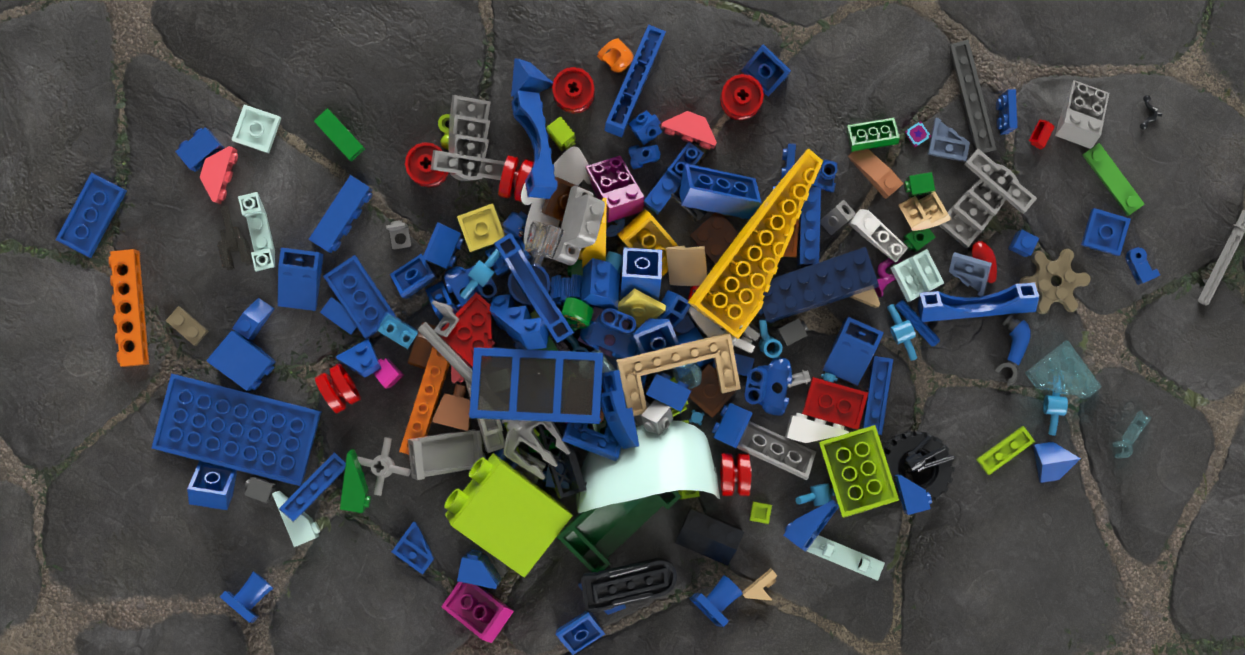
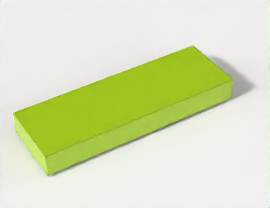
(1005, 450)

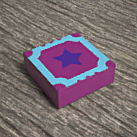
(917, 134)

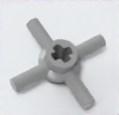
(387, 470)

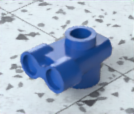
(643, 155)
(826, 181)

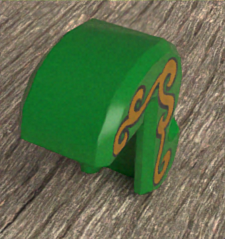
(577, 313)

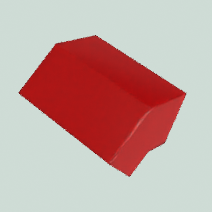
(1044, 135)

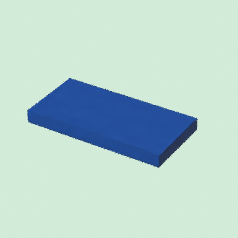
(91, 215)
(358, 295)

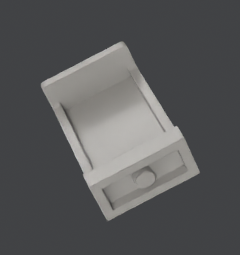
(444, 453)

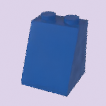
(641, 271)
(241, 361)

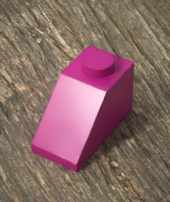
(388, 374)

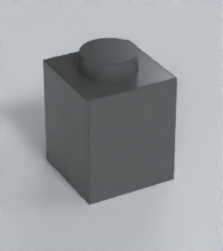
(792, 332)
(259, 489)

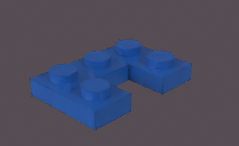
(592, 441)

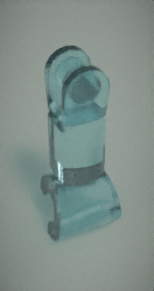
(1131, 435)

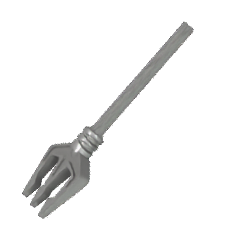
(518, 429)

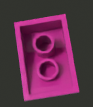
(477, 610)

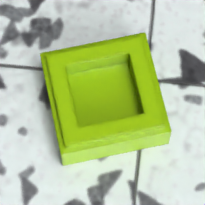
(760, 512)

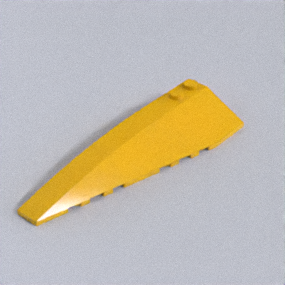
(736, 284)

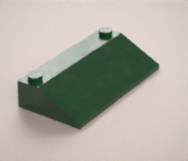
(604, 529)

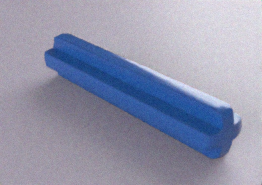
(915, 320)

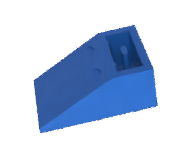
(299, 278)
(852, 350)

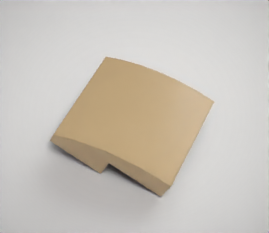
(924, 212)
(686, 265)

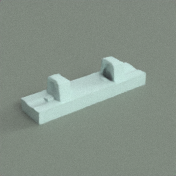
(846, 557)

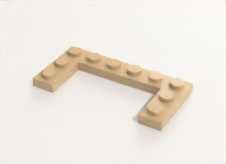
(716, 347)

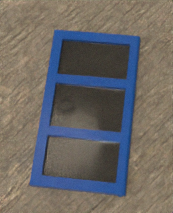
(536, 385)

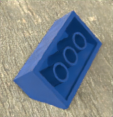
(719, 192)

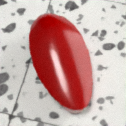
(983, 252)

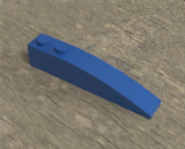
(634, 81)

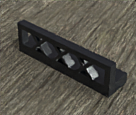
(569, 461)

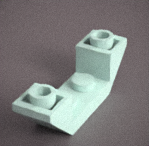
(259, 230)

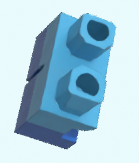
(397, 330)

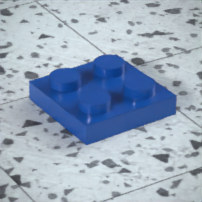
(1007, 111)
(1105, 232)

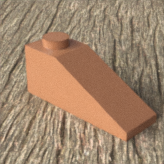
(876, 172)

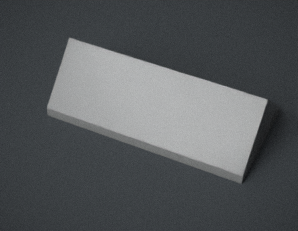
(777, 450)

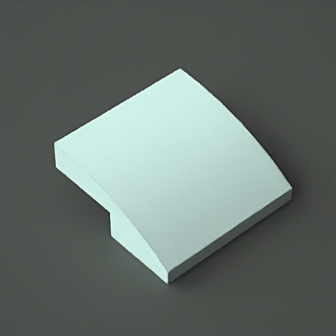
(917, 275)

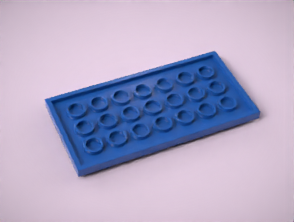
(236, 429)

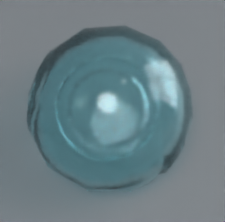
(688, 374)

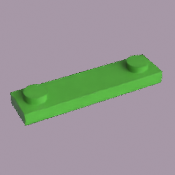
(1113, 179)

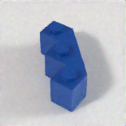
(518, 322)

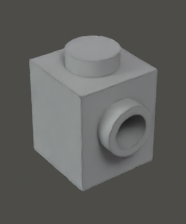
(657, 417)

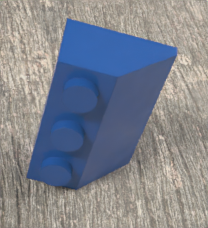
(478, 570)

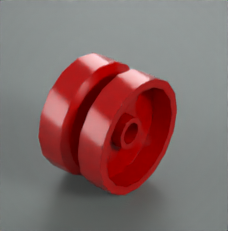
(571, 79)
(743, 86)
(415, 165)
(513, 177)
(337, 388)
(735, 474)

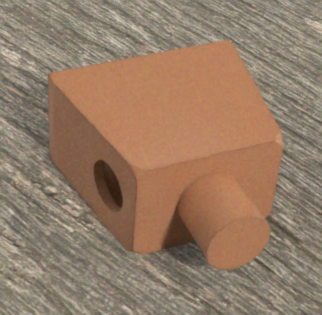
(454, 409)

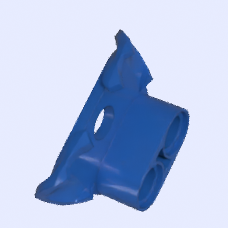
(458, 278)
(625, 343)
(777, 371)

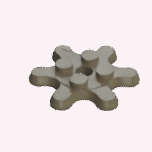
(1068, 281)

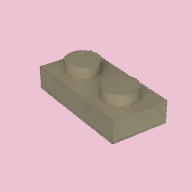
(187, 326)

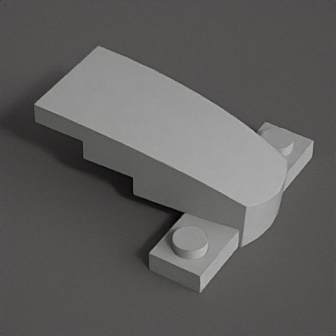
(468, 142)
(984, 199)

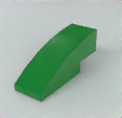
(339, 135)

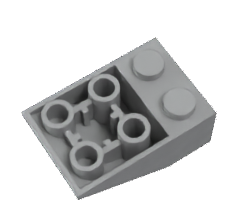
(1083, 115)

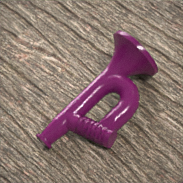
(885, 278)

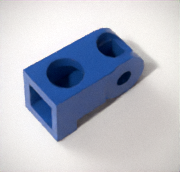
(1139, 266)

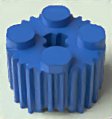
(565, 287)

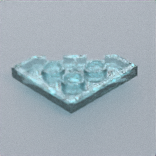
(1064, 373)

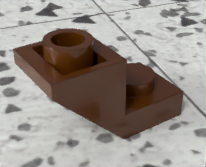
(421, 350)

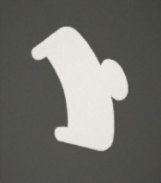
(568, 167)

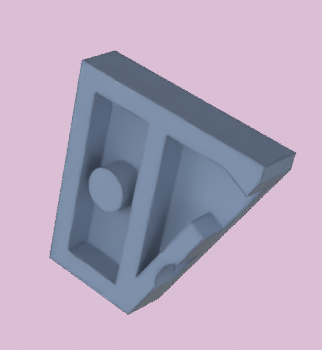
(947, 143)
(971, 271)

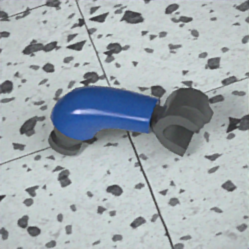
(1020, 339)

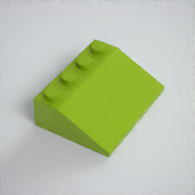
(859, 471)

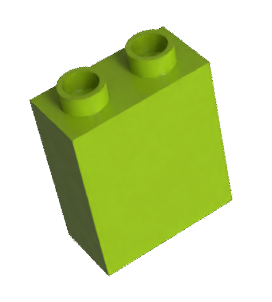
(506, 514)

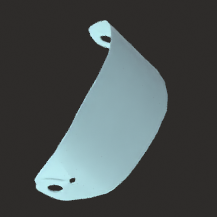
(661, 464)

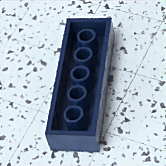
(819, 285)

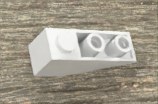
(878, 234)
(809, 431)

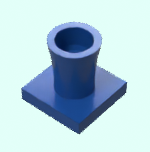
(248, 596)
(719, 598)

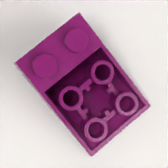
(614, 181)

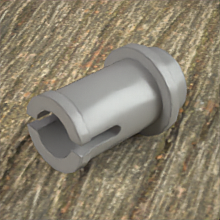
(800, 378)

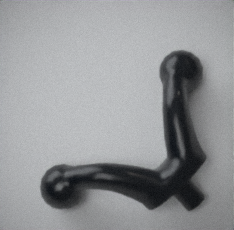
(1146, 99)

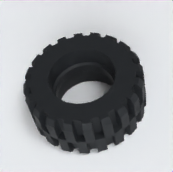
(907, 441)

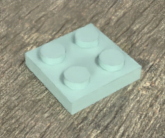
(256, 128)

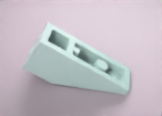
(300, 530)

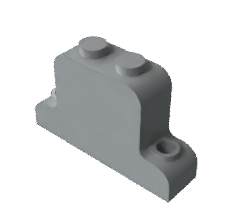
(580, 224)

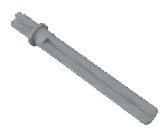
(1223, 261)

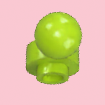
(441, 124)

